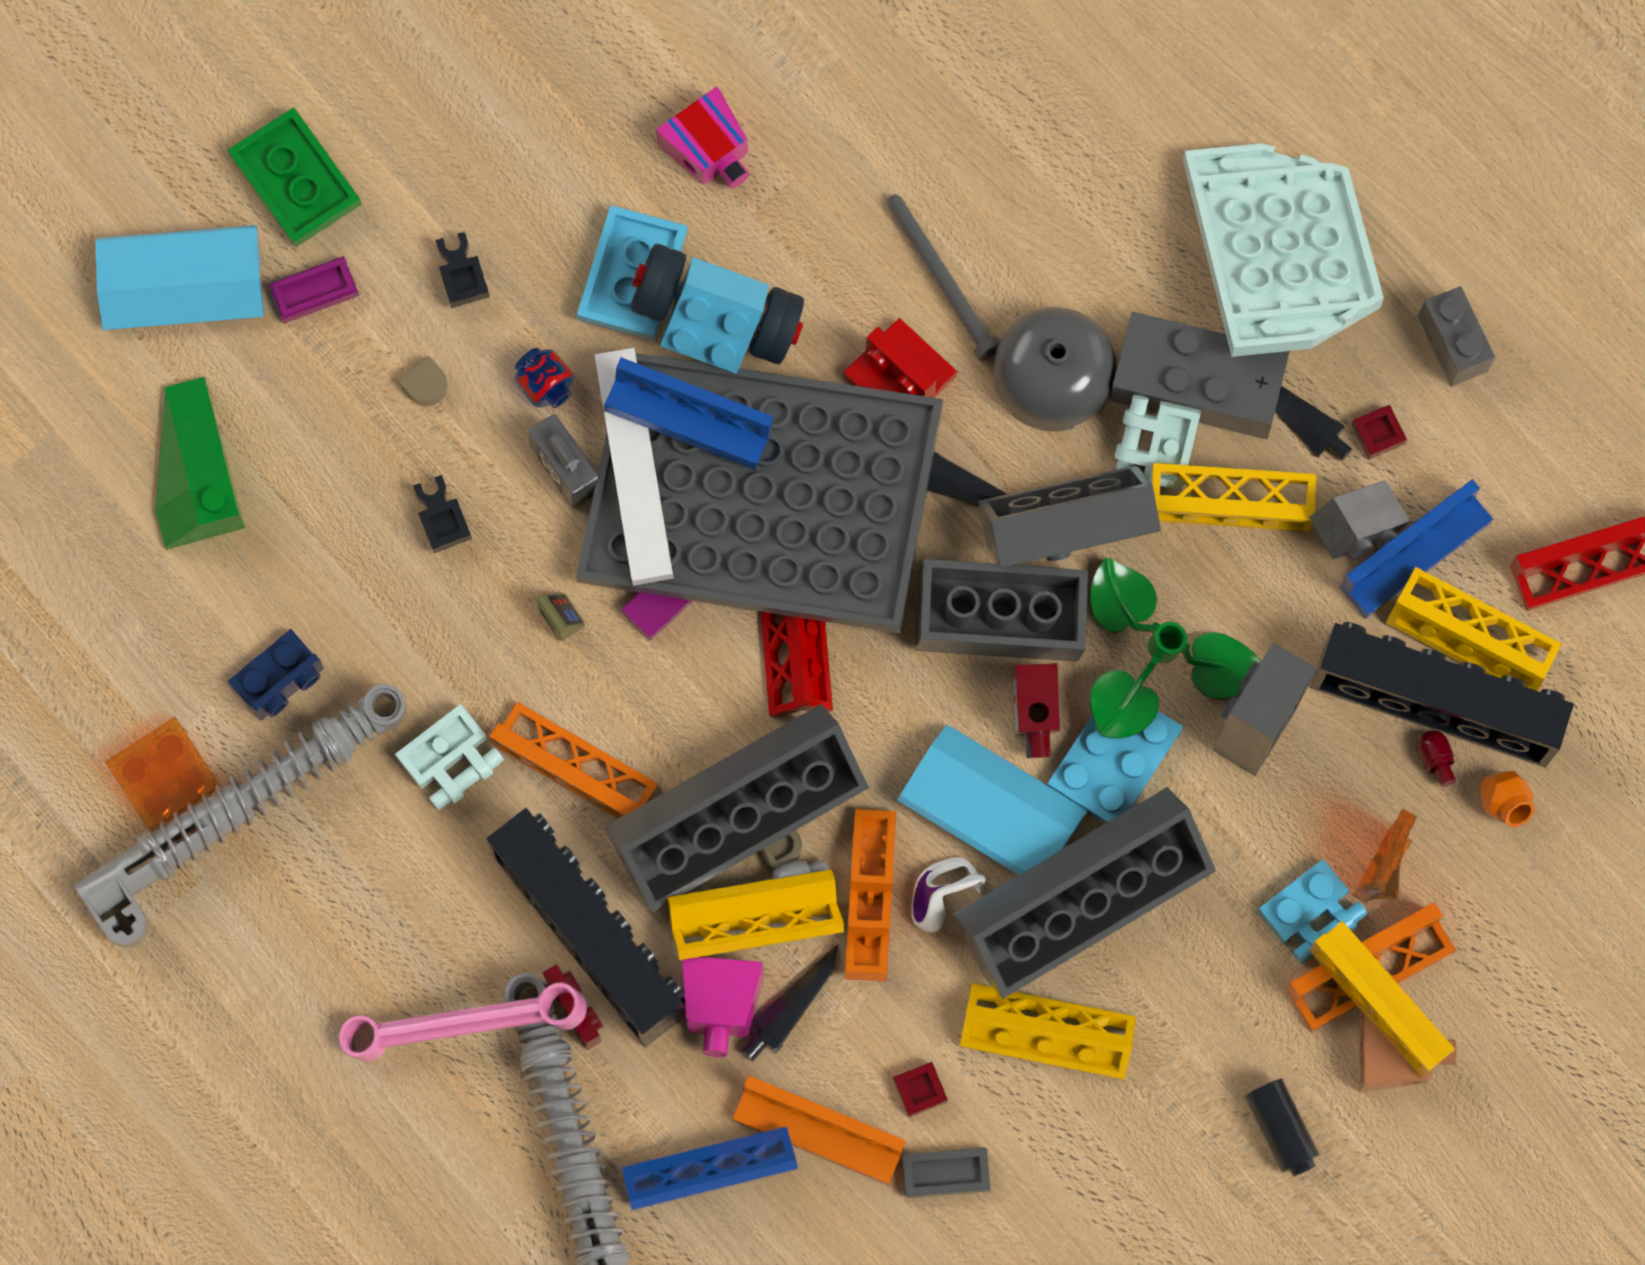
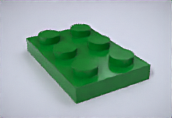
(294, 177)

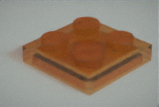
(162, 773)

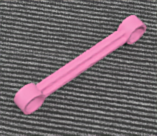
(462, 1022)

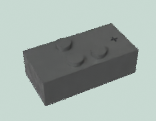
(1197, 371)
(1069, 516)
(1001, 610)
(1263, 710)

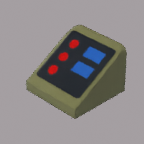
(560, 615)

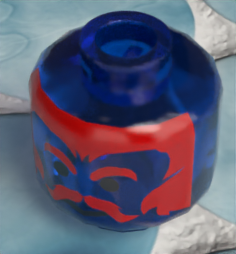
(543, 378)

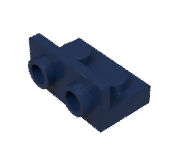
(277, 675)

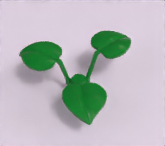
(1118, 701)

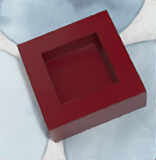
(1379, 432)
(920, 1089)

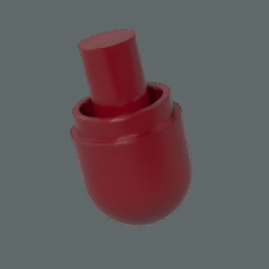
(1437, 756)

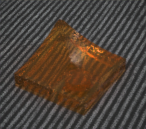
(1382, 874)

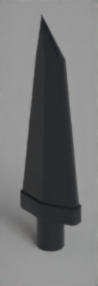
(1312, 425)
(957, 483)
(780, 1018)

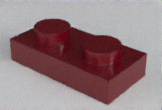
(589, 1027)

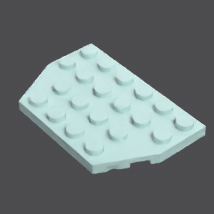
(1281, 246)

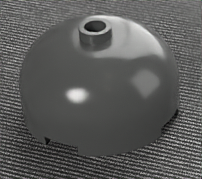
(1049, 390)

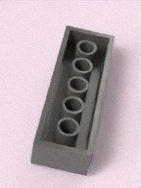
(737, 807)
(1085, 892)

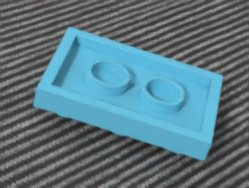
(622, 246)
(1112, 773)

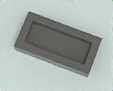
(946, 1173)

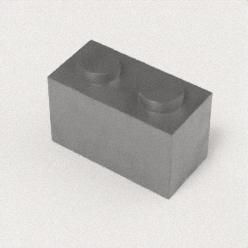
(1456, 336)
(1359, 520)

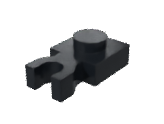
(462, 275)
(442, 520)

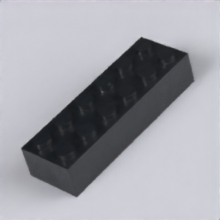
(1442, 694)
(585, 926)

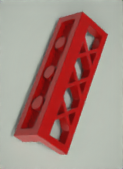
(1580, 550)
(804, 667)

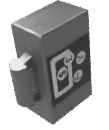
(563, 460)

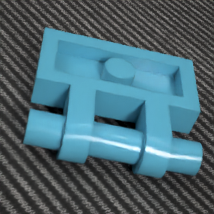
(1305, 901)

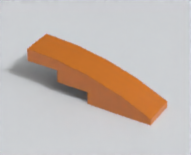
(870, 895)

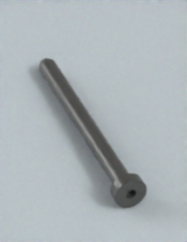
(985, 344)

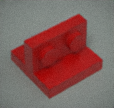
(900, 363)

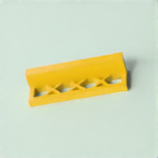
(1238, 512)
(1470, 640)
(754, 909)
(1381, 999)
(1047, 1036)

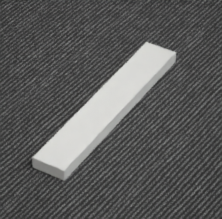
(635, 484)

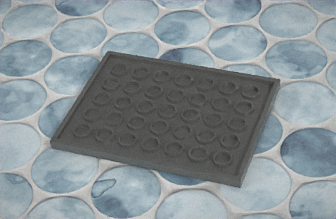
(809, 533)

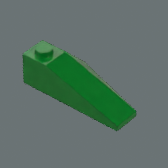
(194, 476)

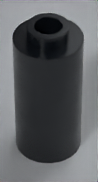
(1283, 1127)

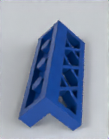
(689, 413)
(1419, 546)
(709, 1168)

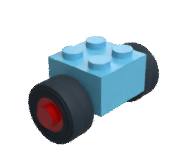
(715, 310)

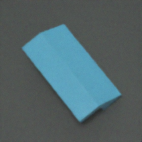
(179, 277)
(990, 802)

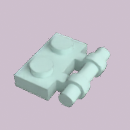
(1171, 440)
(443, 746)

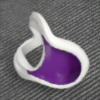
(927, 900)

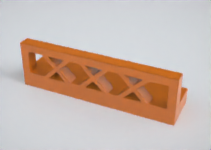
(564, 771)
(1377, 945)
(820, 1130)

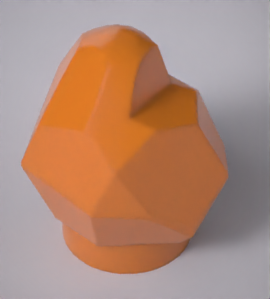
(1507, 798)

